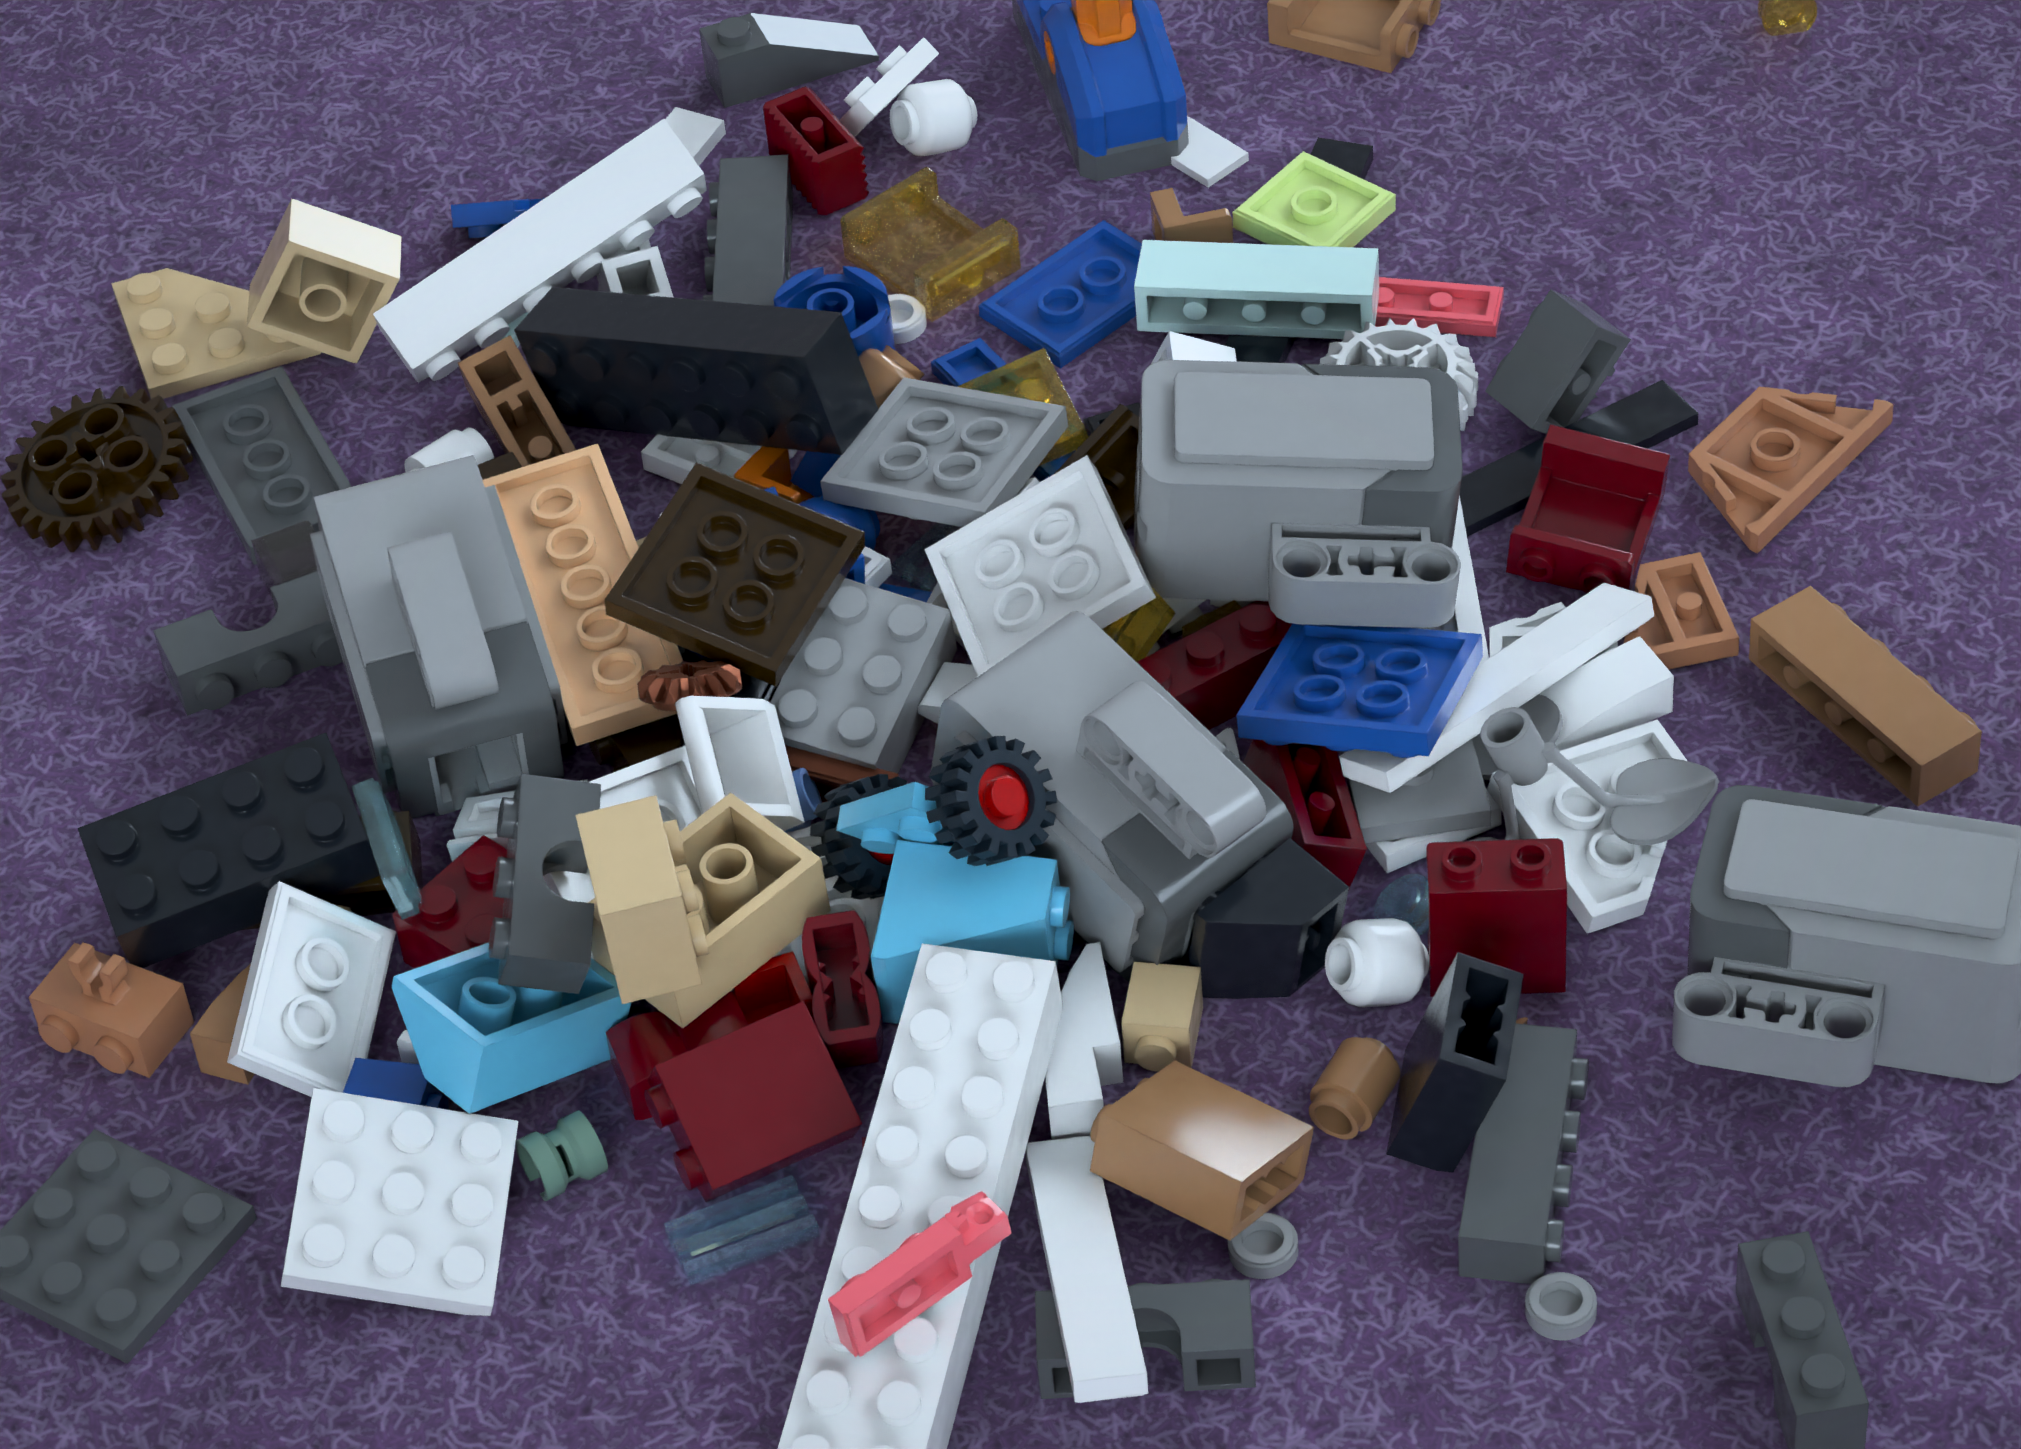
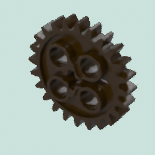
(97, 468)

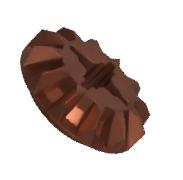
(700, 678)

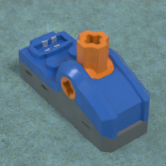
(1108, 81)

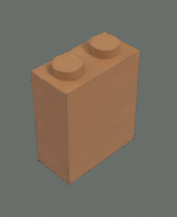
(1200, 1149)

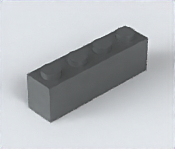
(750, 230)
(1518, 1160)

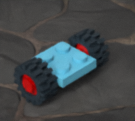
(984, 807)

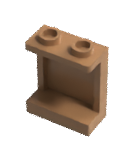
(1352, 30)

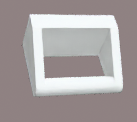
(747, 754)

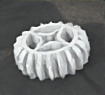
(1411, 347)

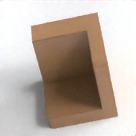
(1171, 225)

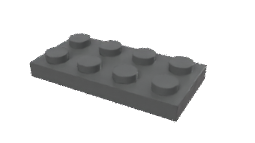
(261, 454)

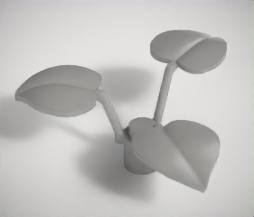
(1652, 797)

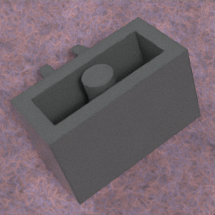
(1557, 363)

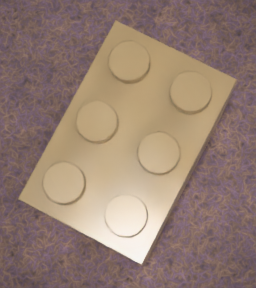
(751, 897)

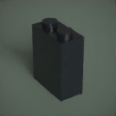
(1455, 1063)

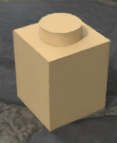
(1162, 1015)

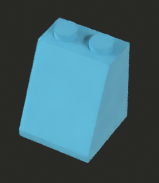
(983, 908)

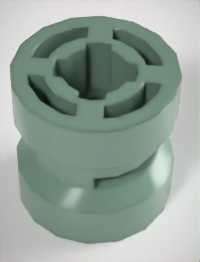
(562, 1154)

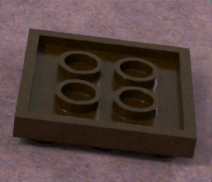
(735, 573)

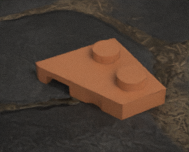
(1688, 613)

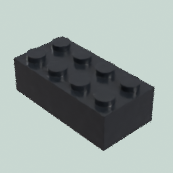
(214, 849)

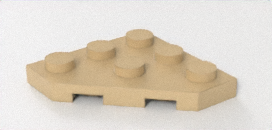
(195, 332)

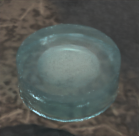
(1405, 900)

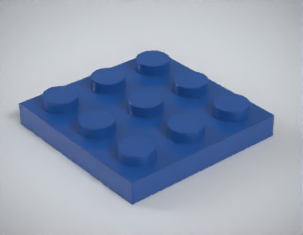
(1361, 688)

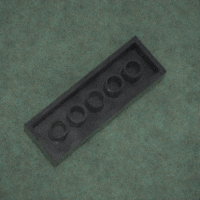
(698, 369)

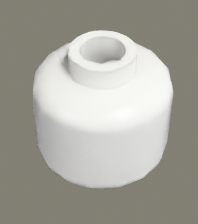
(933, 117)
(1377, 962)

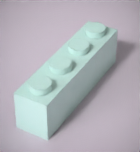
(1255, 289)

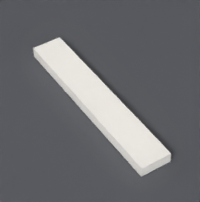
(1515, 677)
(1085, 1272)

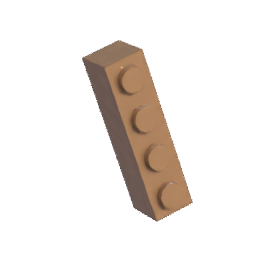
(1865, 695)

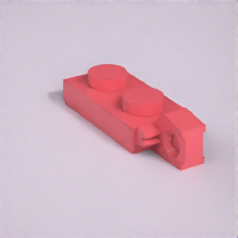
(916, 1274)

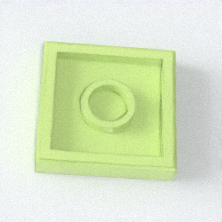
(1314, 206)

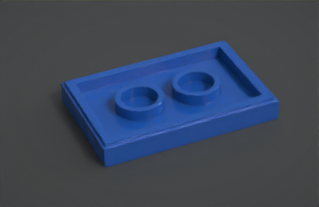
(1071, 295)

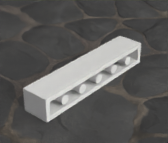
(542, 249)

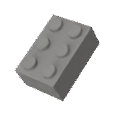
(863, 676)

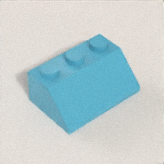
(502, 1040)

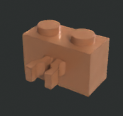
(110, 1010)

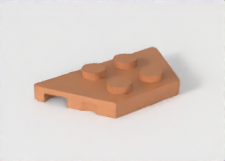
(1779, 456)

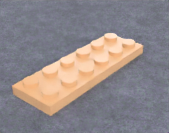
(572, 552)

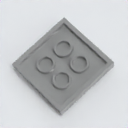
(944, 453)

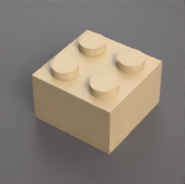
(324, 281)
(643, 898)

